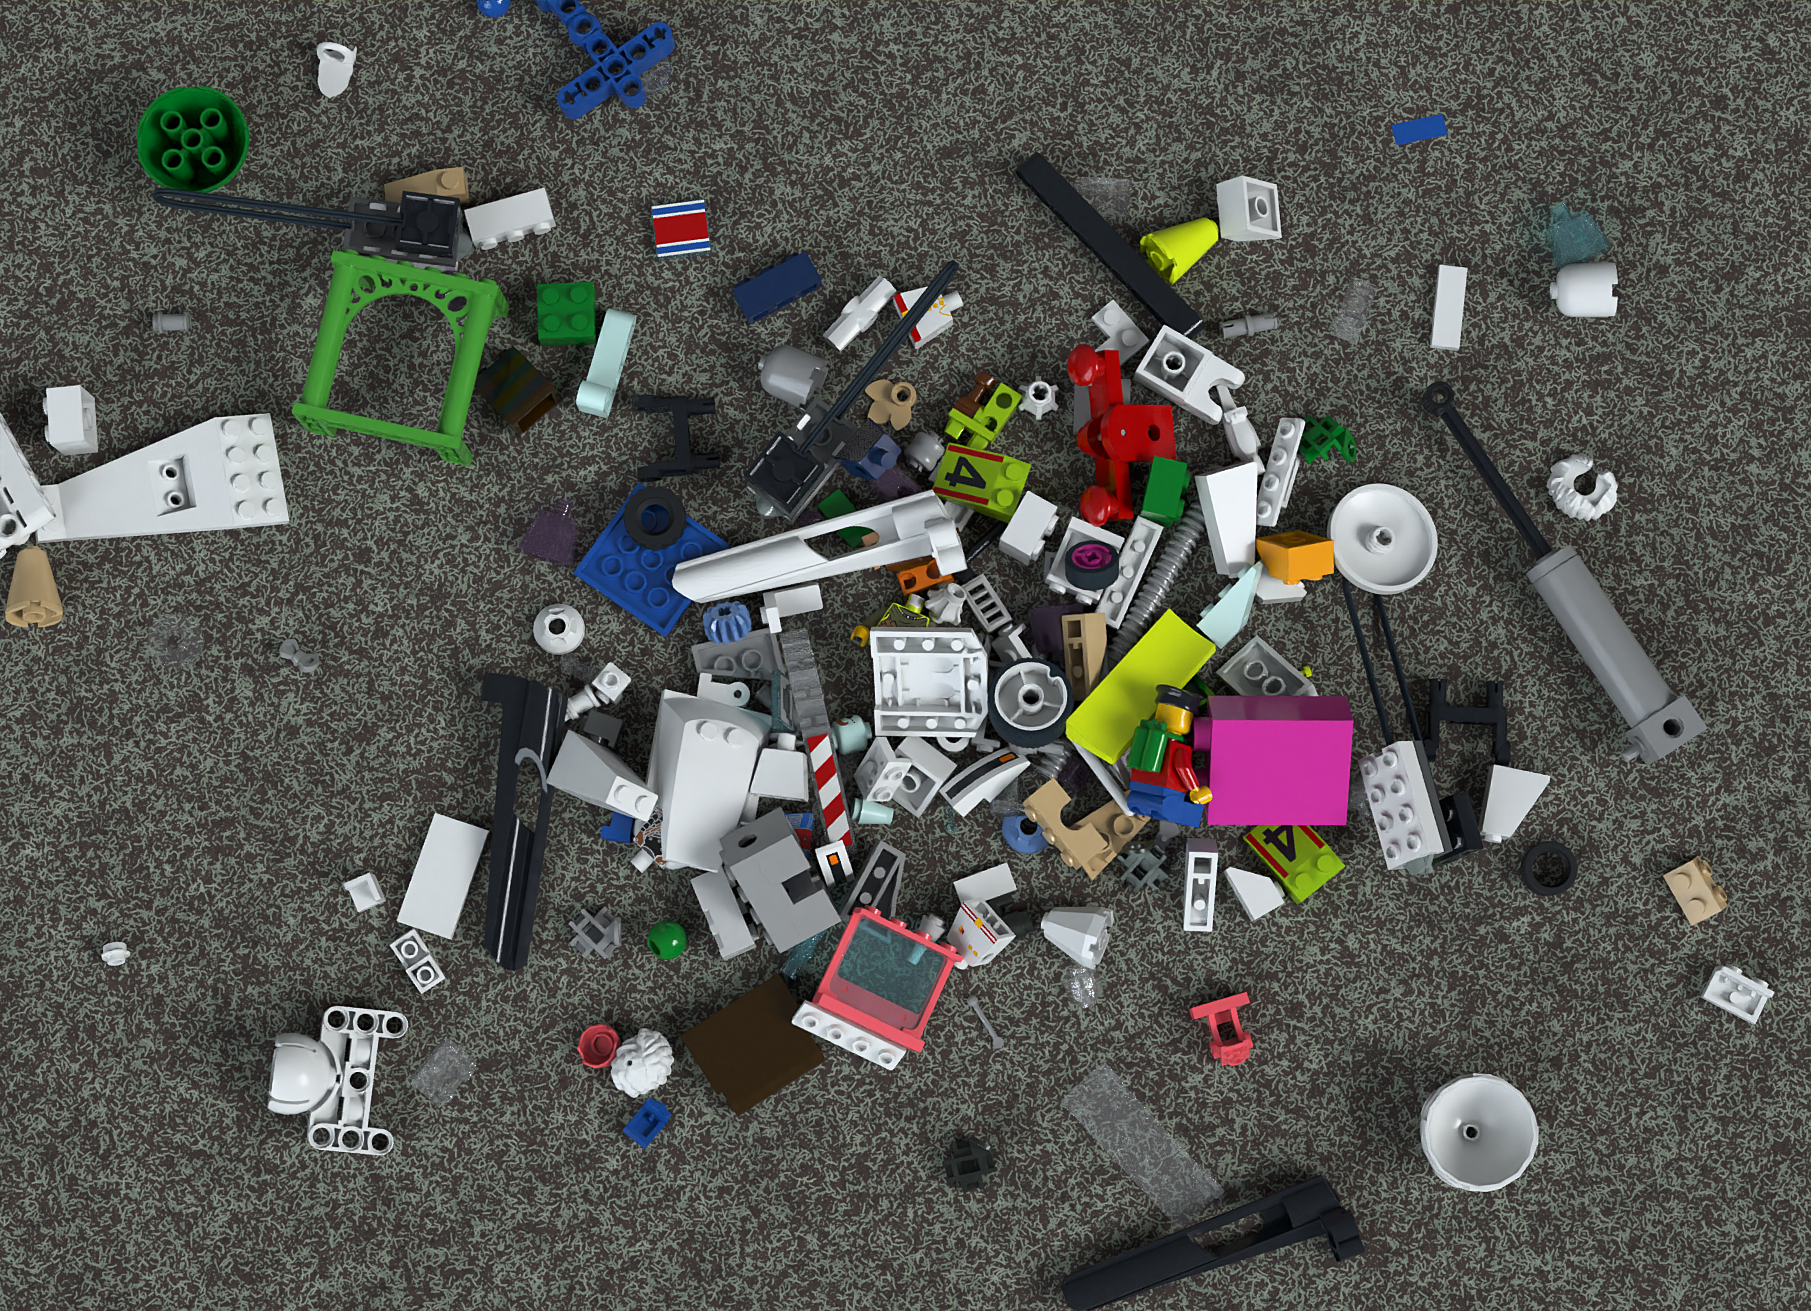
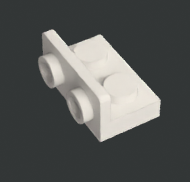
(880, 771)

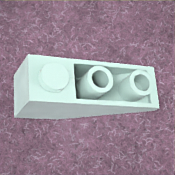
(1232, 611)

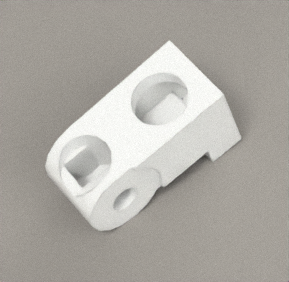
(735, 694)

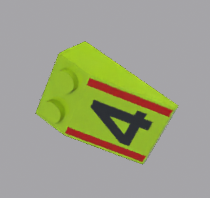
(981, 481)
(1294, 857)

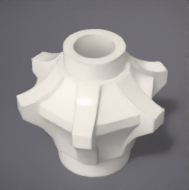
(1041, 389)
(946, 604)

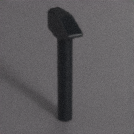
(965, 575)

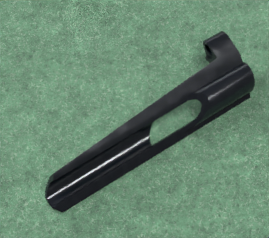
(532, 729)
(1289, 1217)

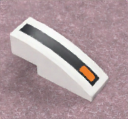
(983, 779)
(835, 864)

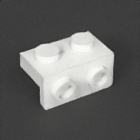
(1737, 993)

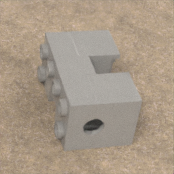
(778, 881)

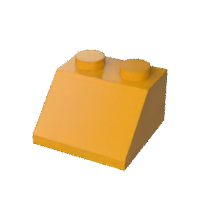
(1296, 556)

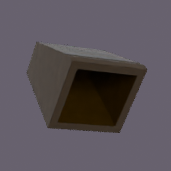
(516, 390)

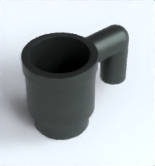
(1017, 921)

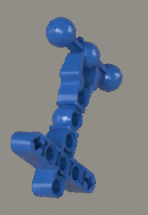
(603, 62)

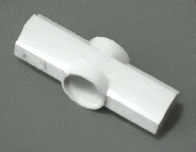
(859, 314)

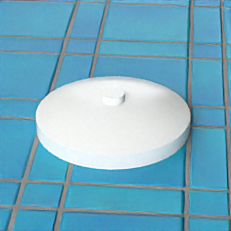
(1382, 539)

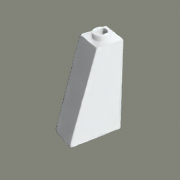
(1230, 514)

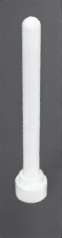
(1104, 777)

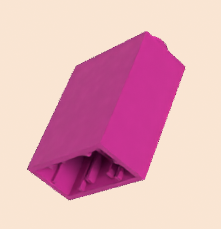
(1275, 759)

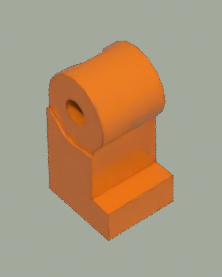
(922, 578)

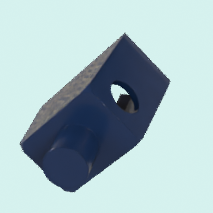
(868, 452)

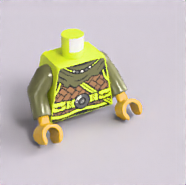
(893, 617)

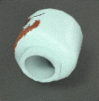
(850, 734)

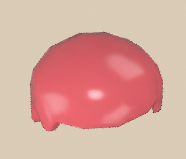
(599, 1045)

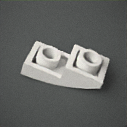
(417, 960)

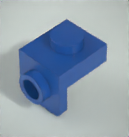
(647, 1122)

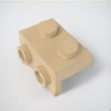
(1696, 890)

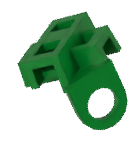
(1335, 437)

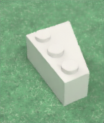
(724, 913)

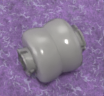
(924, 451)

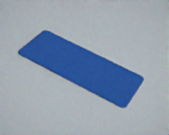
(1419, 129)

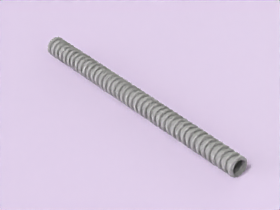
(1142, 611)

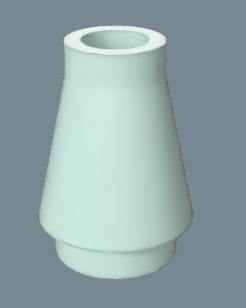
(870, 812)

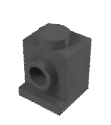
(602, 728)

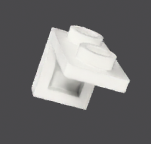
(789, 602)

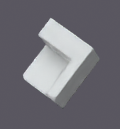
(365, 891)

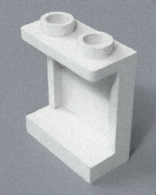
(1078, 532)

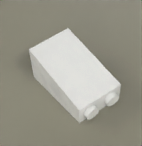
(600, 778)

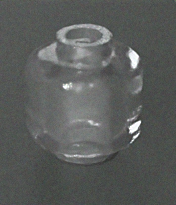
(1082, 985)

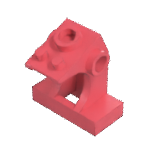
(1224, 1010)

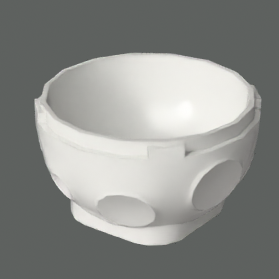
(1502, 1139)

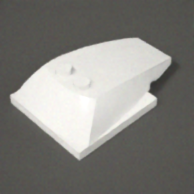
(703, 774)

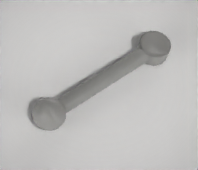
(998, 1042)

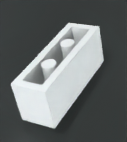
(510, 219)

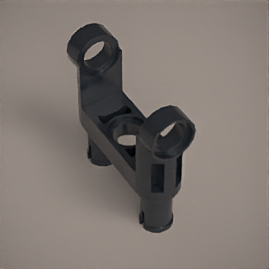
(682, 411)
(1492, 714)

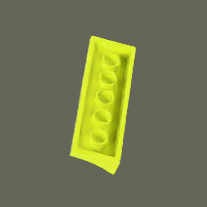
(1109, 715)

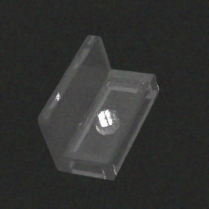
(1106, 195)

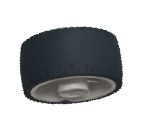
(1026, 723)

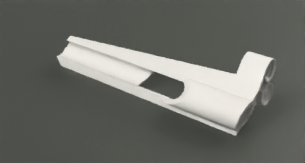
(905, 528)

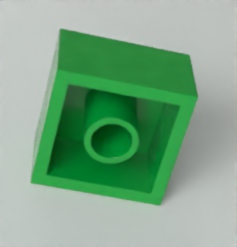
(567, 314)
(1163, 489)

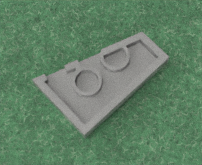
(748, 659)

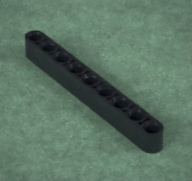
(1108, 246)

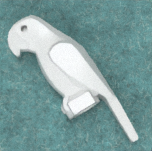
(1239, 431)

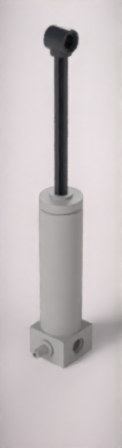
(1586, 615)

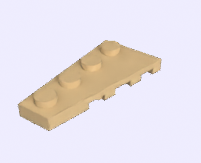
(1114, 828)

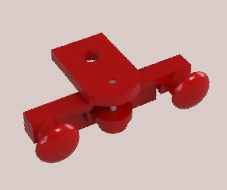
(1115, 434)

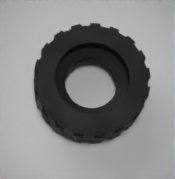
(646, 498)

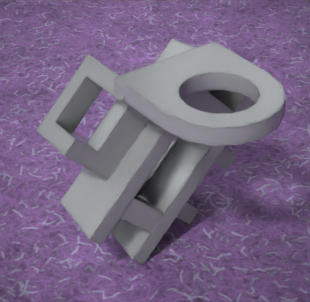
(602, 930)

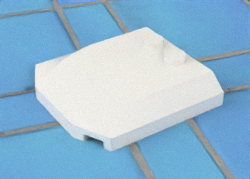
(928, 681)

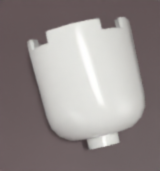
(1586, 289)

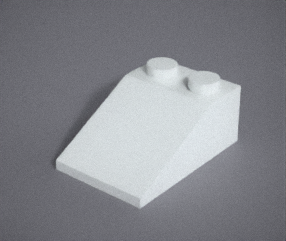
(1263, 672)

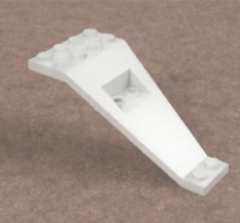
(222, 477)

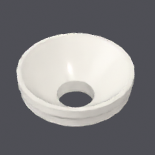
(566, 641)

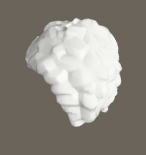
(650, 1063)

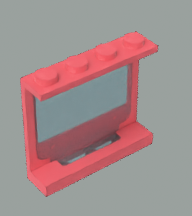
(885, 977)

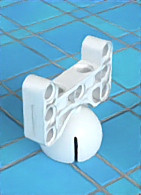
(307, 1071)

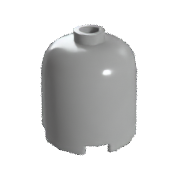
(792, 374)

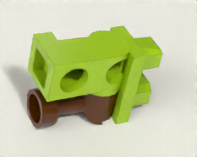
(982, 421)

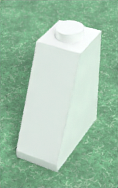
(1507, 800)

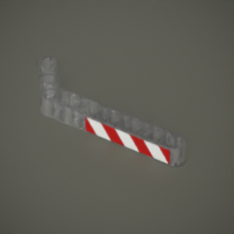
(817, 738)

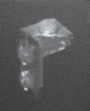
(1354, 310)

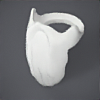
(334, 68)

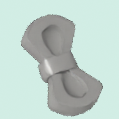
(290, 650)
(1166, 832)

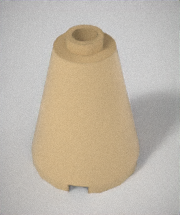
(33, 591)

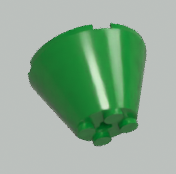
(192, 139)

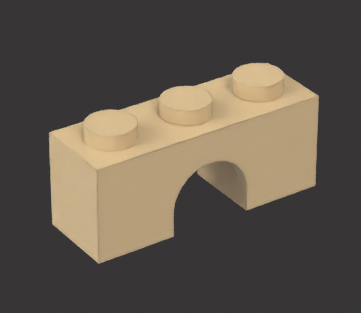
(1045, 809)

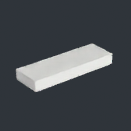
(1448, 307)

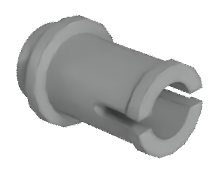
(170, 322)

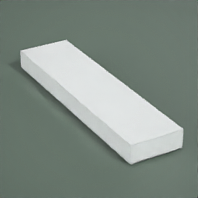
(1131, 568)

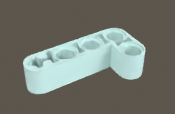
(598, 391)

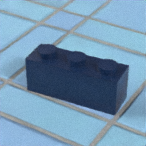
(776, 287)

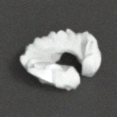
(1571, 502)

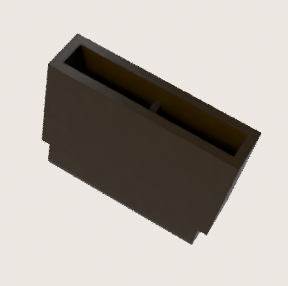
(754, 1046)

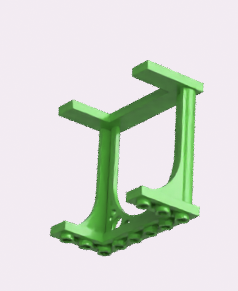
(353, 271)

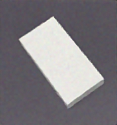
(986, 884)

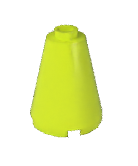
(1179, 247)

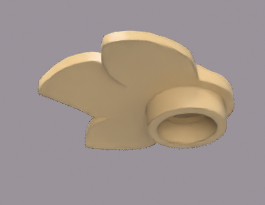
(887, 405)

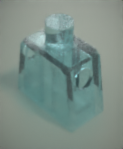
(1574, 237)

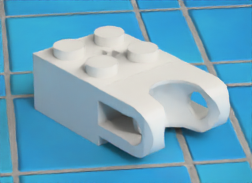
(1194, 375)

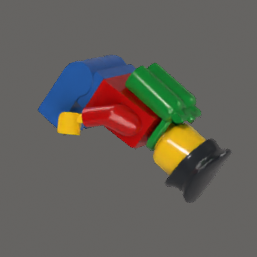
(1163, 766)

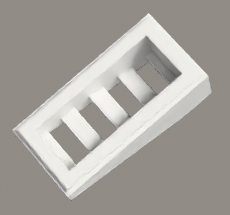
(996, 624)

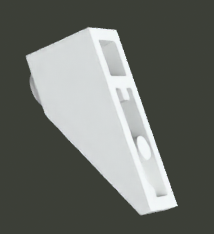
(1199, 884)

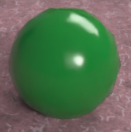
(667, 939)

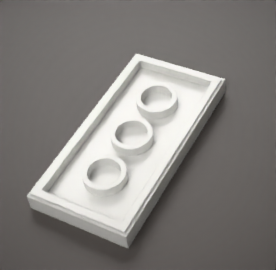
(443, 876)

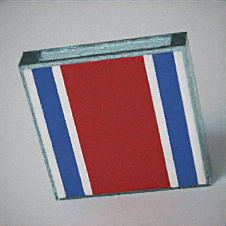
(681, 229)

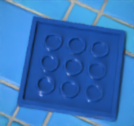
(640, 577)

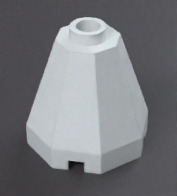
(1079, 932)

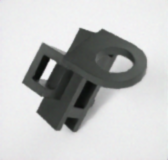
(1140, 858)
(967, 1161)

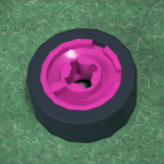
(1092, 565)

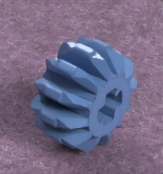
(727, 622)

